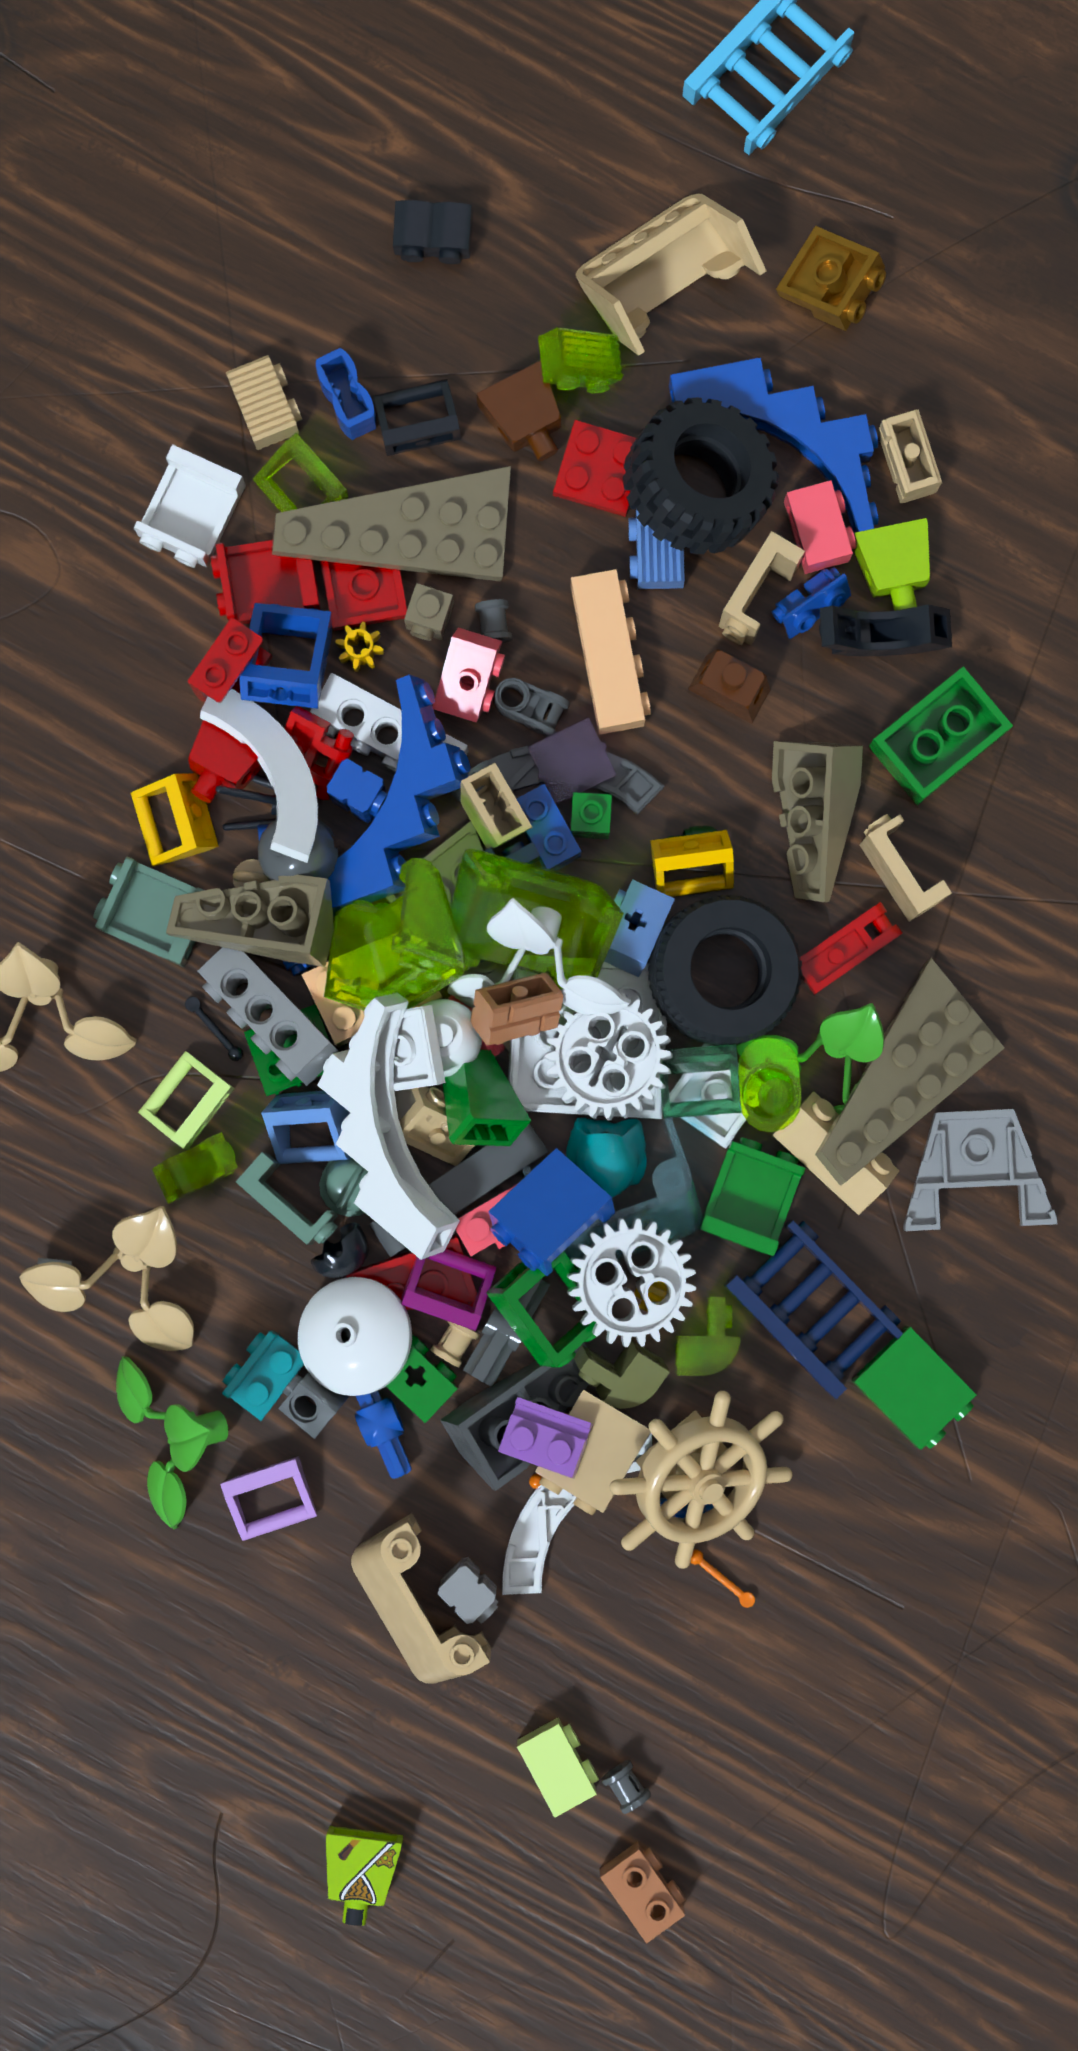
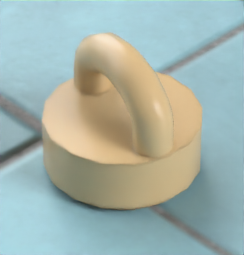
(248, 871)

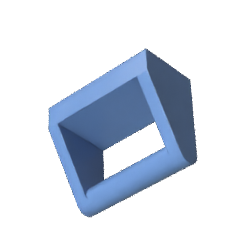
(304, 1109)

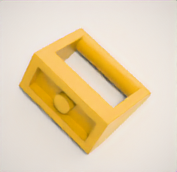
(190, 817)
(693, 852)

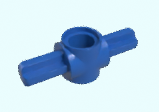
(380, 1428)

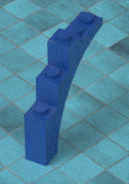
(794, 418)
(407, 816)

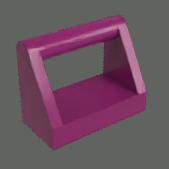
(445, 1307)

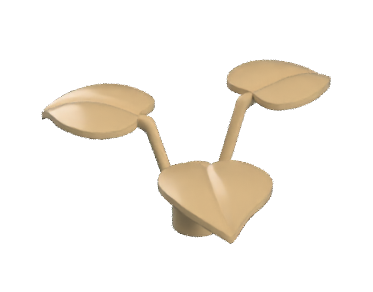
(37, 980)
(140, 1243)

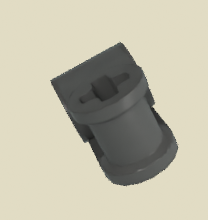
(533, 707)

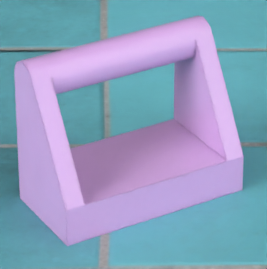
(262, 1477)

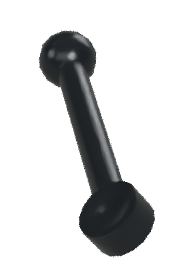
(194, 1005)

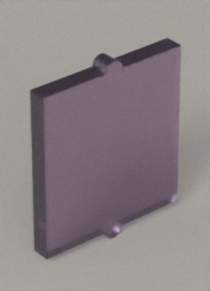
(572, 760)

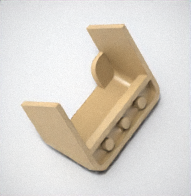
(662, 260)

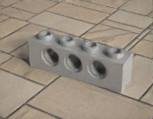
(232, 968)

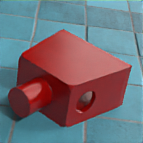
(220, 762)

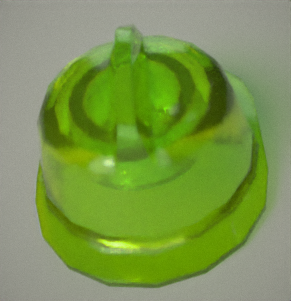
(769, 1084)

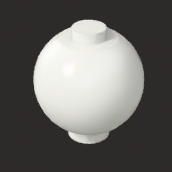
(456, 1035)

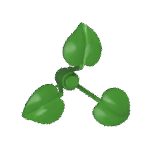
(845, 1034)
(185, 1433)

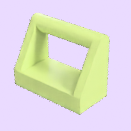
(202, 1112)

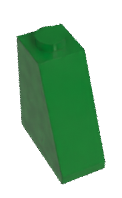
(483, 1104)

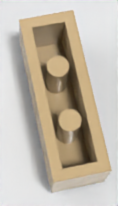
(804, 1139)

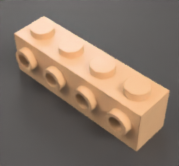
(608, 651)

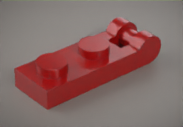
(847, 948)

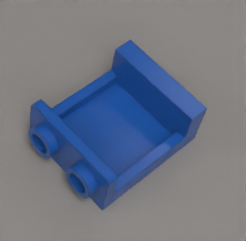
(549, 1211)

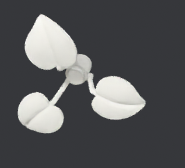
(538, 933)

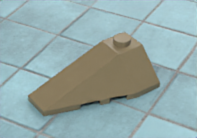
(818, 801)
(268, 918)

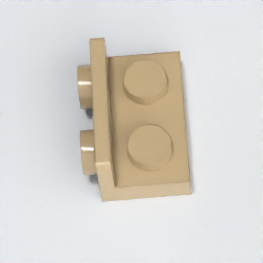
(427, 1127)

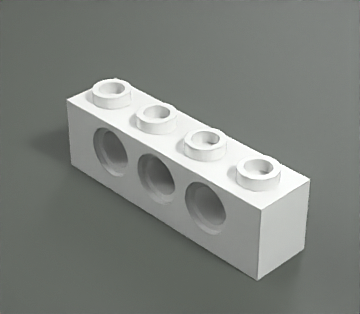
(341, 696)

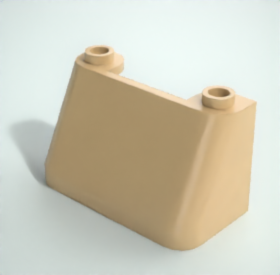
(429, 1655)

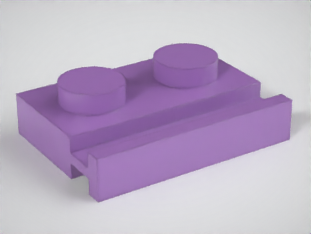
(545, 1437)

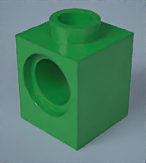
(591, 815)

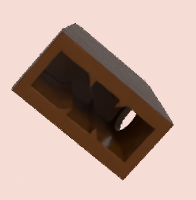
(523, 411)
(731, 685)

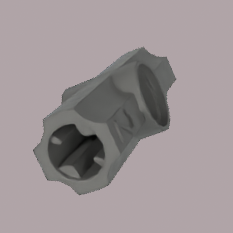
(500, 1339)

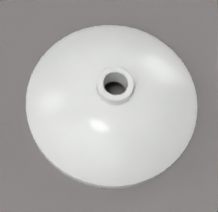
(377, 1341)

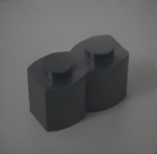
(432, 230)

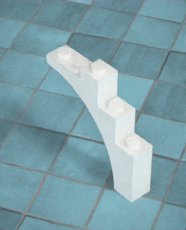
(372, 1135)

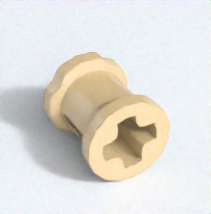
(454, 1343)

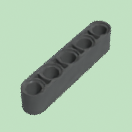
(476, 1178)

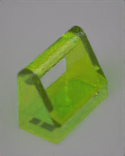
(309, 462)

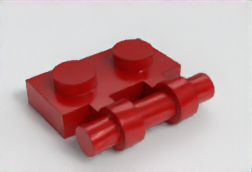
(310, 736)

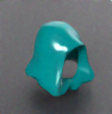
(609, 1158)

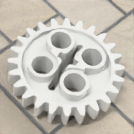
(639, 1072)
(599, 1297)

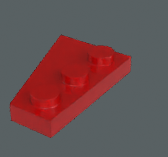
(433, 1277)

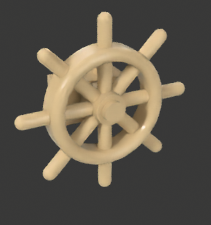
(692, 1469)

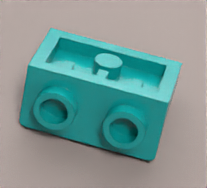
(264, 1374)

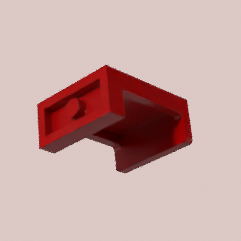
(256, 576)
(226, 661)

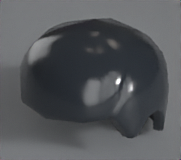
(344, 1256)

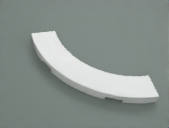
(282, 764)
(534, 1533)

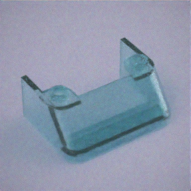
(673, 1208)

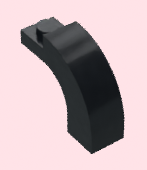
(885, 633)

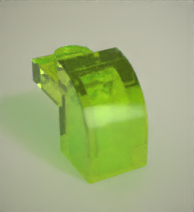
(196, 1168)
(711, 1352)

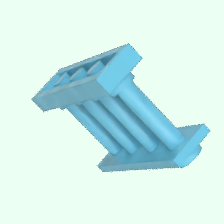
(731, 56)

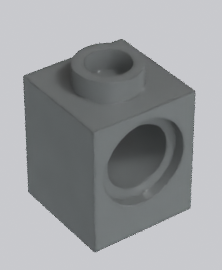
(305, 1414)

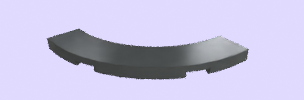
(630, 785)

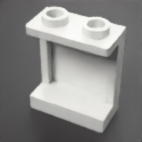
(190, 508)

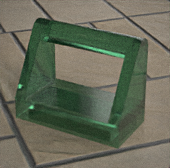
(702, 1060)

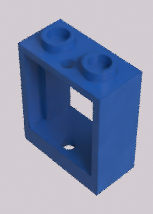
(299, 686)

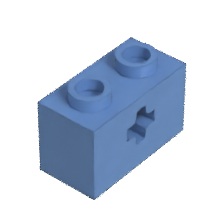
(647, 911)

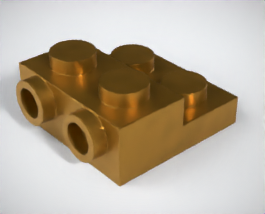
(833, 278)

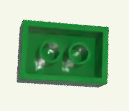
(940, 736)

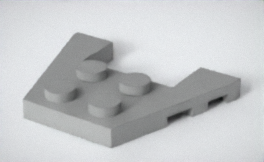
(976, 1152)

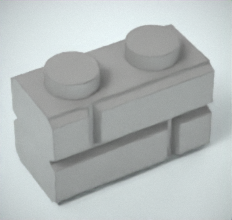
(469, 1592)

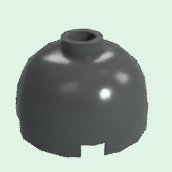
(320, 863)

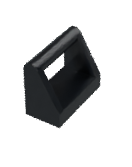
(423, 433)

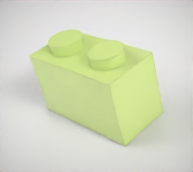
(557, 1766)

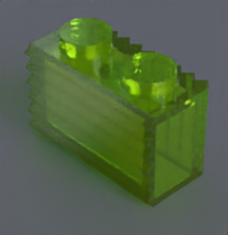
(580, 359)

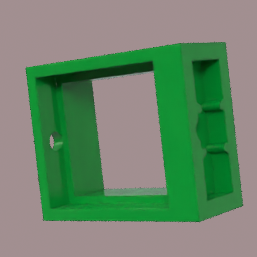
(506, 1297)

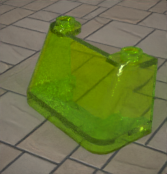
(489, 882)
(399, 948)

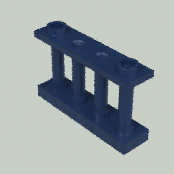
(777, 1316)

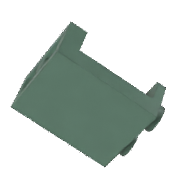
(141, 910)
(255, 1184)

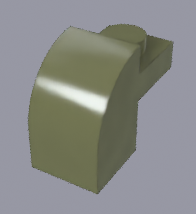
(627, 1381)

